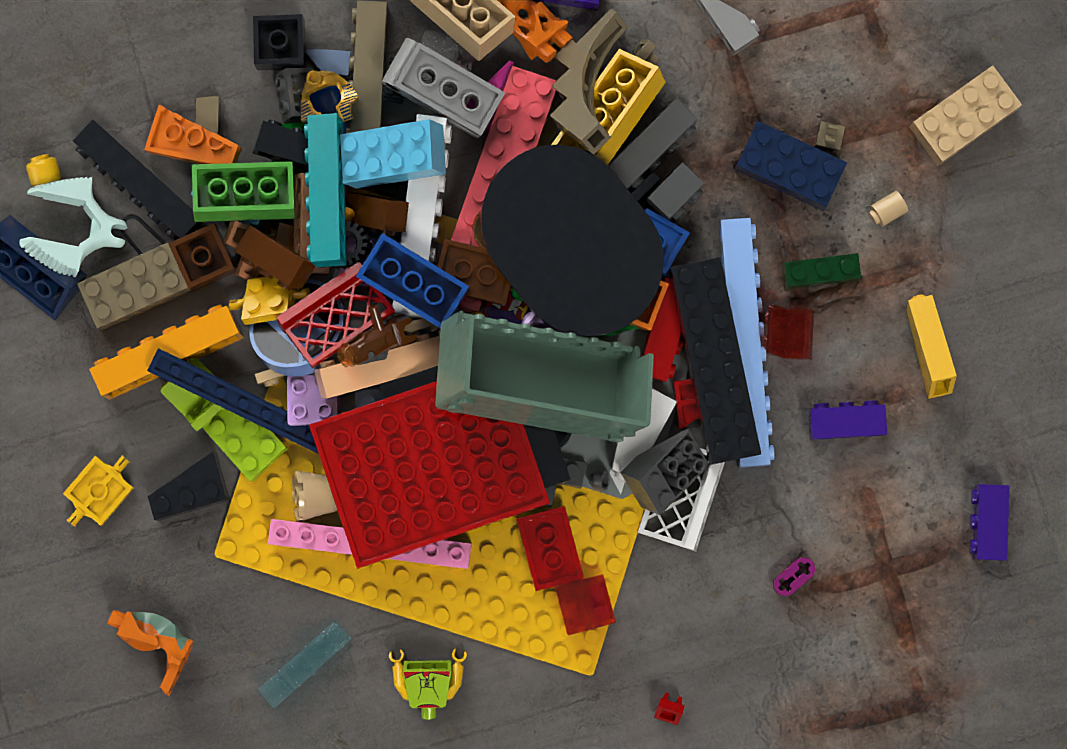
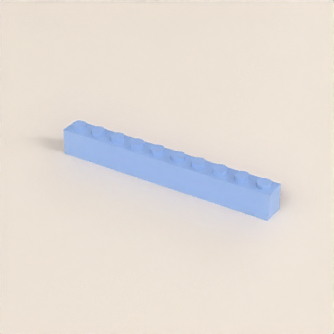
(741, 284)

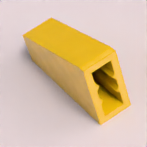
(931, 346)

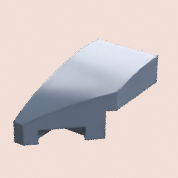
(330, 60)

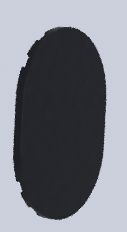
(571, 240)

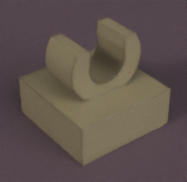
(643, 51)
(830, 136)

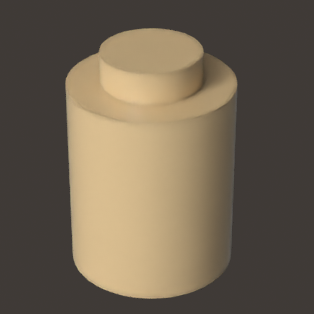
(888, 209)

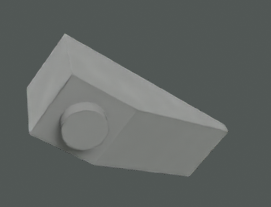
(730, 24)

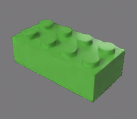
(243, 191)

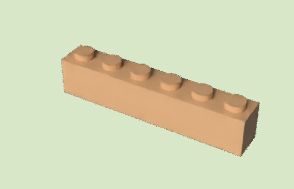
(401, 361)

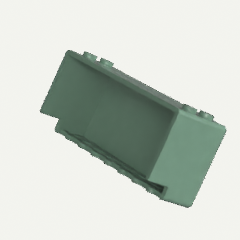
(543, 378)

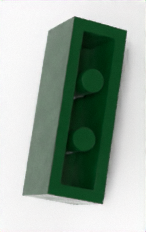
(821, 271)

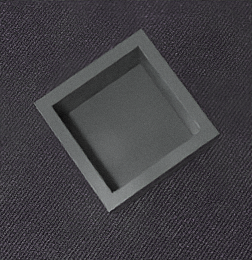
(675, 194)

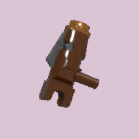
(377, 342)

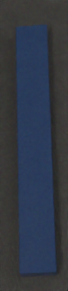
(229, 397)

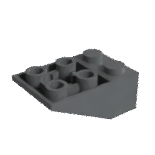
(665, 471)

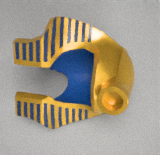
(327, 93)

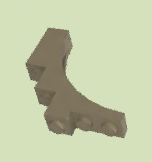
(576, 86)

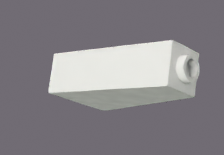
(645, 438)

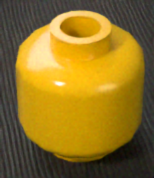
(43, 170)

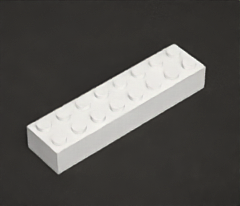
(423, 212)

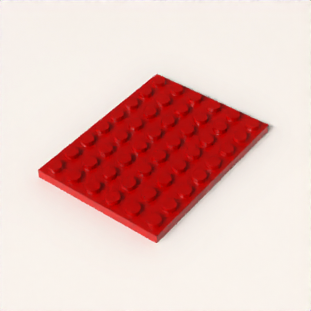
(422, 473)

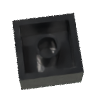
(279, 42)

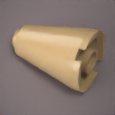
(311, 495)

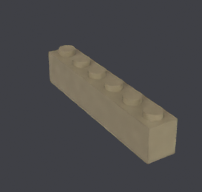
(368, 64)

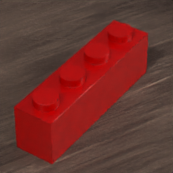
(664, 337)

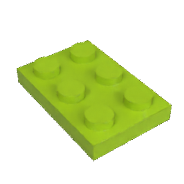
(245, 443)

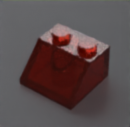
(585, 604)

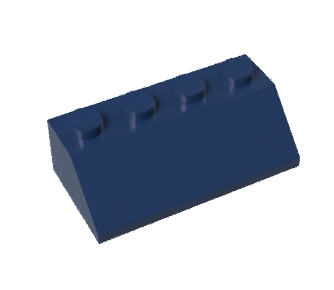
(31, 278)

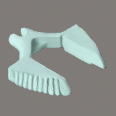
(67, 257)

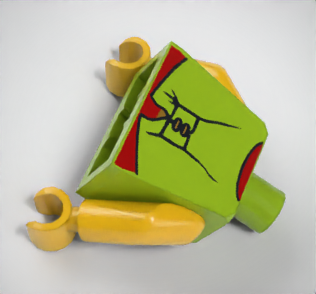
(427, 682)

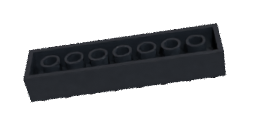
(714, 361)

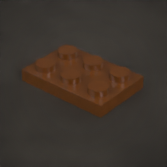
(475, 269)

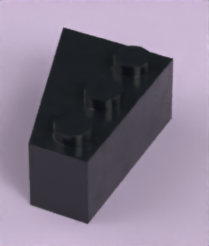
(191, 490)

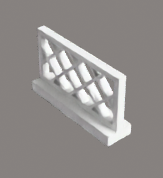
(698, 514)

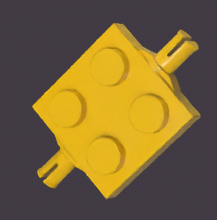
(265, 300)
(98, 491)

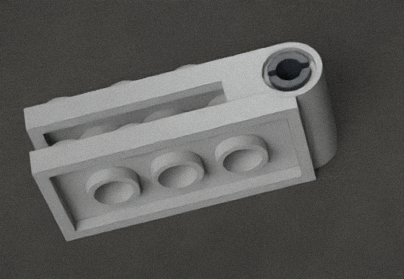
(405, 79)

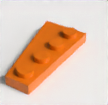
(187, 141)

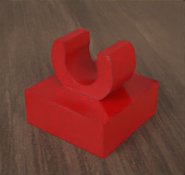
(668, 710)

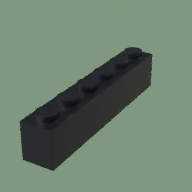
(289, 146)
(137, 180)

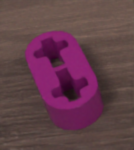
(790, 571)

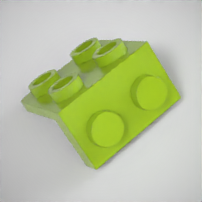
(195, 408)

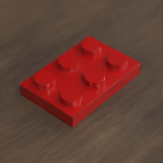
(550, 548)

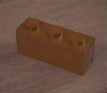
(378, 213)
(274, 259)

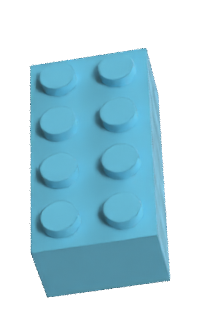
(393, 154)

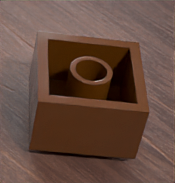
(202, 257)

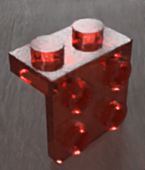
(789, 333)

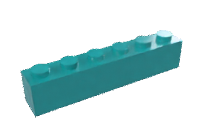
(326, 191)

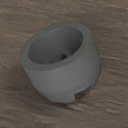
(600, 480)

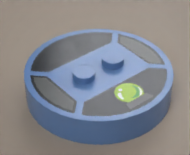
(278, 350)

